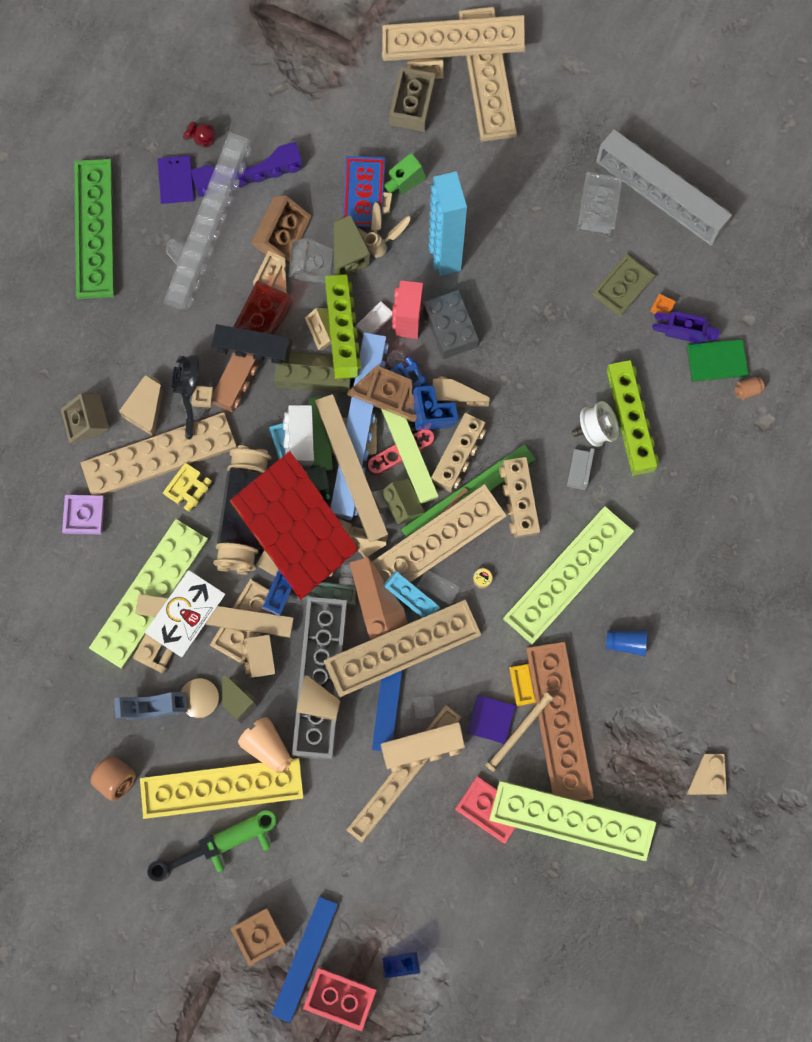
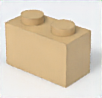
(258, 656)

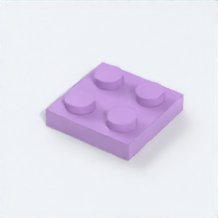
(83, 514)

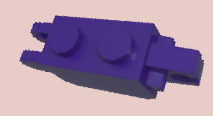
(685, 327)

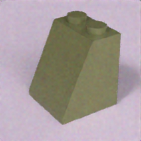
(349, 248)

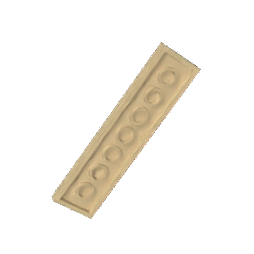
(453, 38)
(489, 88)
(157, 455)
(441, 536)
(402, 648)

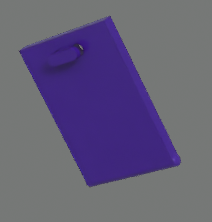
(175, 179)

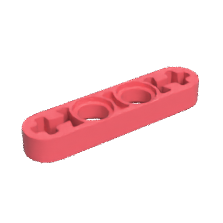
(378, 458)

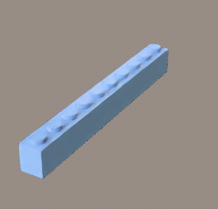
(358, 423)

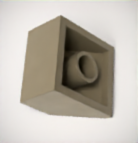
(84, 417)

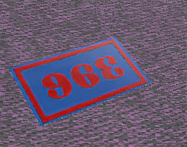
(363, 188)

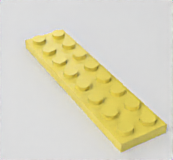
(219, 789)

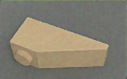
(452, 391)

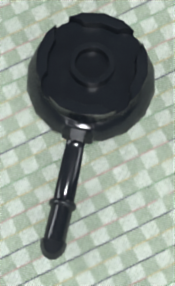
(184, 383)

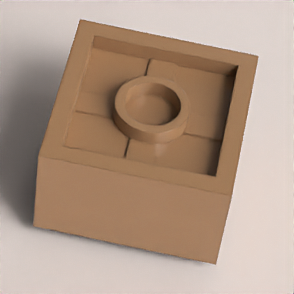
(258, 936)

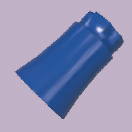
(627, 641)

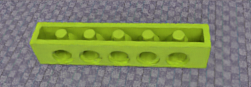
(341, 326)
(627, 372)

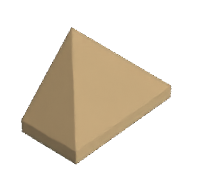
(428, 65)
(362, 543)

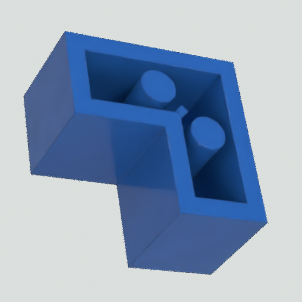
(429, 413)

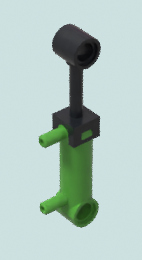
(215, 844)

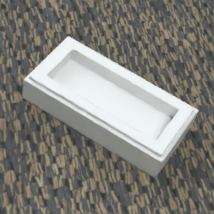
(375, 319)

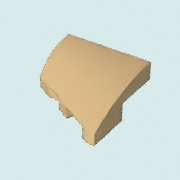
(317, 701)

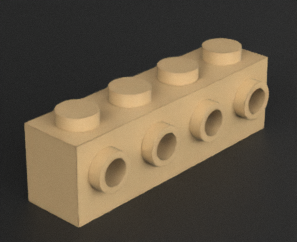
(458, 452)
(520, 497)

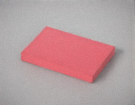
(477, 807)

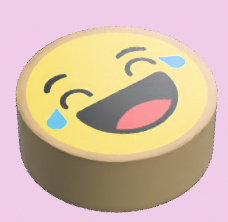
(482, 578)

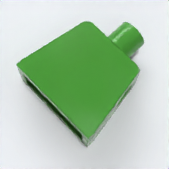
(405, 175)

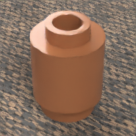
(749, 388)

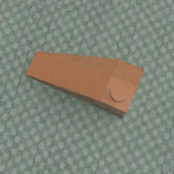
(379, 606)

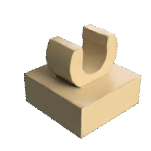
(202, 396)

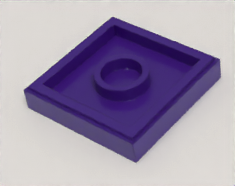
(491, 719)

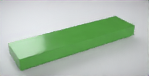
(321, 442)

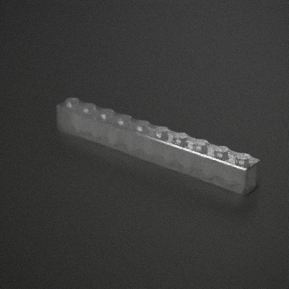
(207, 222)

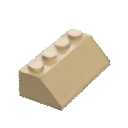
(423, 746)

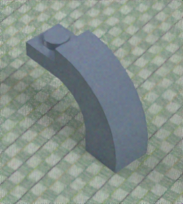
(151, 707)

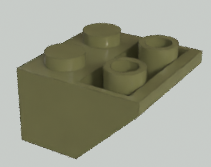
(235, 701)

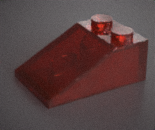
(264, 309)

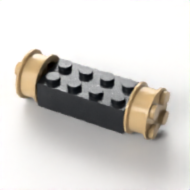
(235, 540)

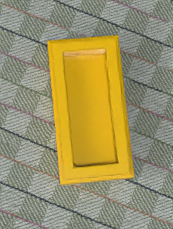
(522, 684)

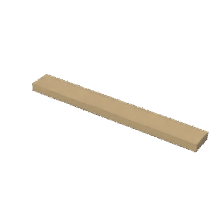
(351, 468)
(227, 617)
(394, 786)

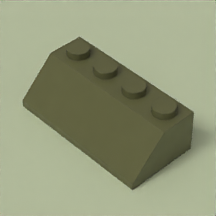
(310, 373)

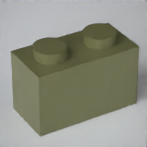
(402, 501)

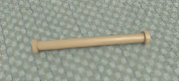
(519, 731)

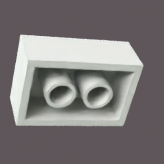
(299, 434)

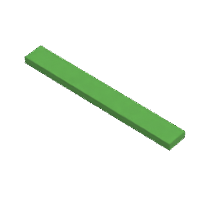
(490, 478)

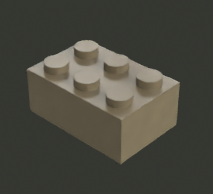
(412, 99)

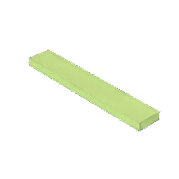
(411, 457)

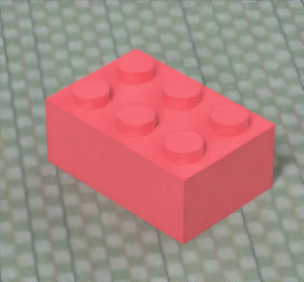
(407, 309)
(340, 998)

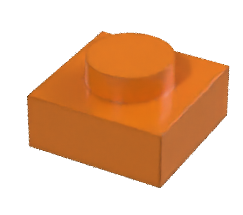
(663, 305)

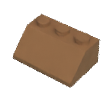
(280, 227)

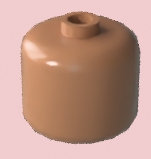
(112, 778)

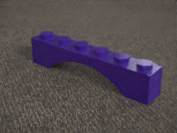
(282, 161)

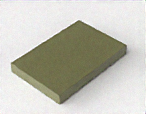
(623, 285)

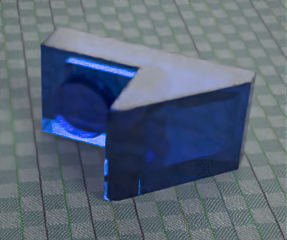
(401, 965)

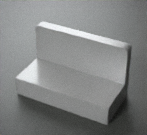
(580, 469)

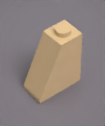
(144, 405)

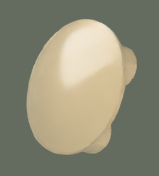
(201, 697)

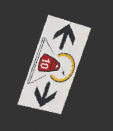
(185, 613)

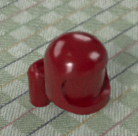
(202, 134)

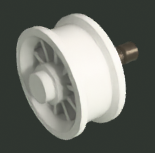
(598, 424)

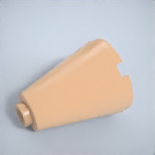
(266, 745)

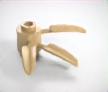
(373, 241)

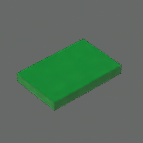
(717, 360)

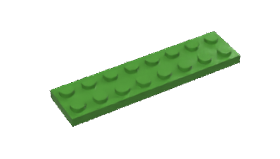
(94, 229)

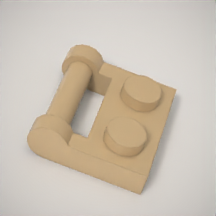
(148, 652)

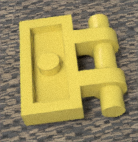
(182, 484)

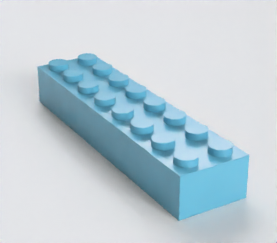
(447, 223)

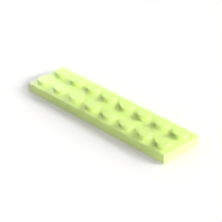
(568, 575)
(157, 578)
(572, 820)

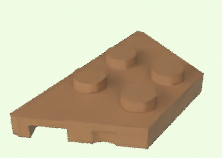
(386, 391)

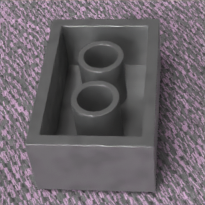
(450, 324)

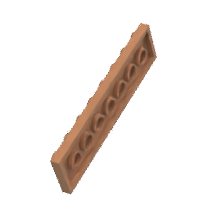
(560, 722)

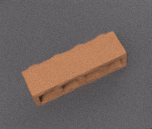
(234, 382)

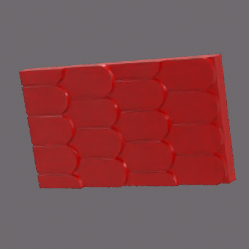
(294, 525)

